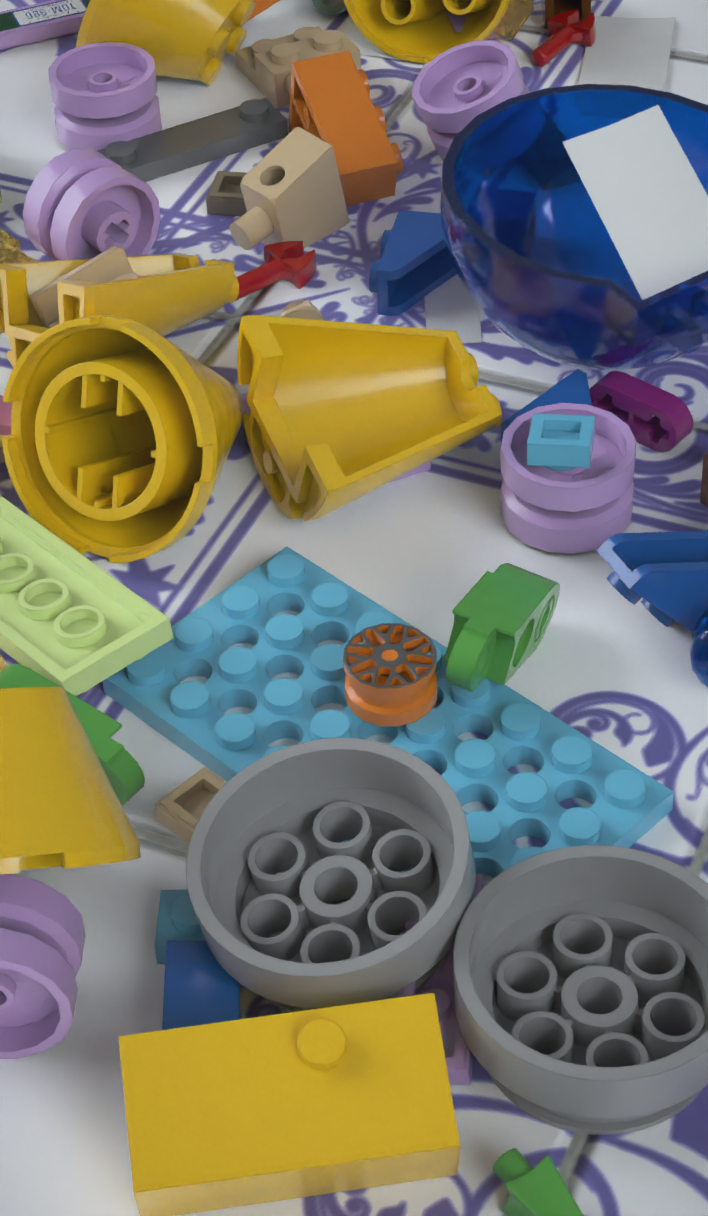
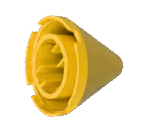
(116, 436)

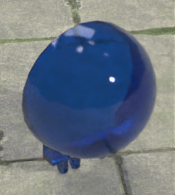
(536, 245)

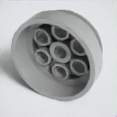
(291, 818)
(596, 968)

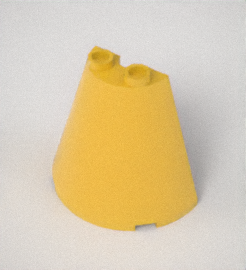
(165, 297)
(353, 406)

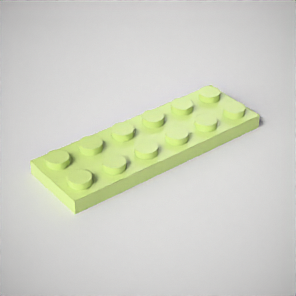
(66, 611)

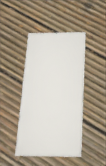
(454, 310)

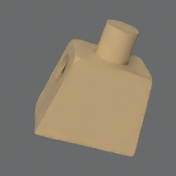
(292, 194)

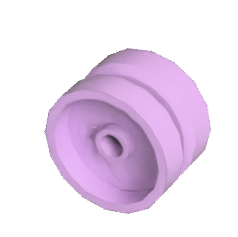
(463, 85)
(104, 95)
(87, 205)
(573, 507)
(38, 965)

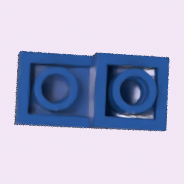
(196, 987)

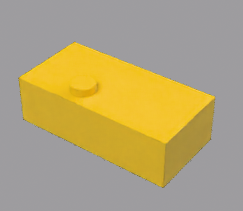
(288, 1106)

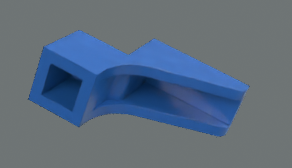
(411, 262)
(663, 570)

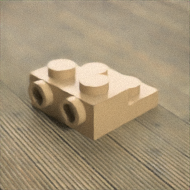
(270, 61)

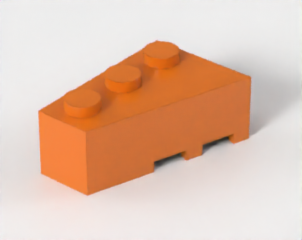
(335, 105)

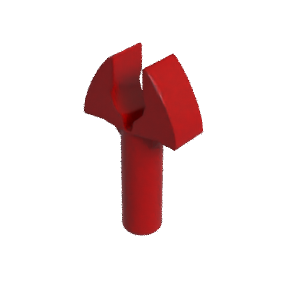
(563, 31)
(282, 261)

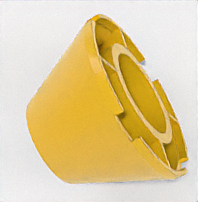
(54, 789)

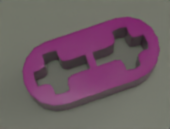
(652, 414)

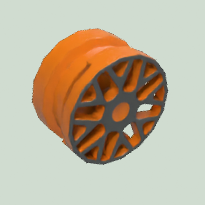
(391, 675)

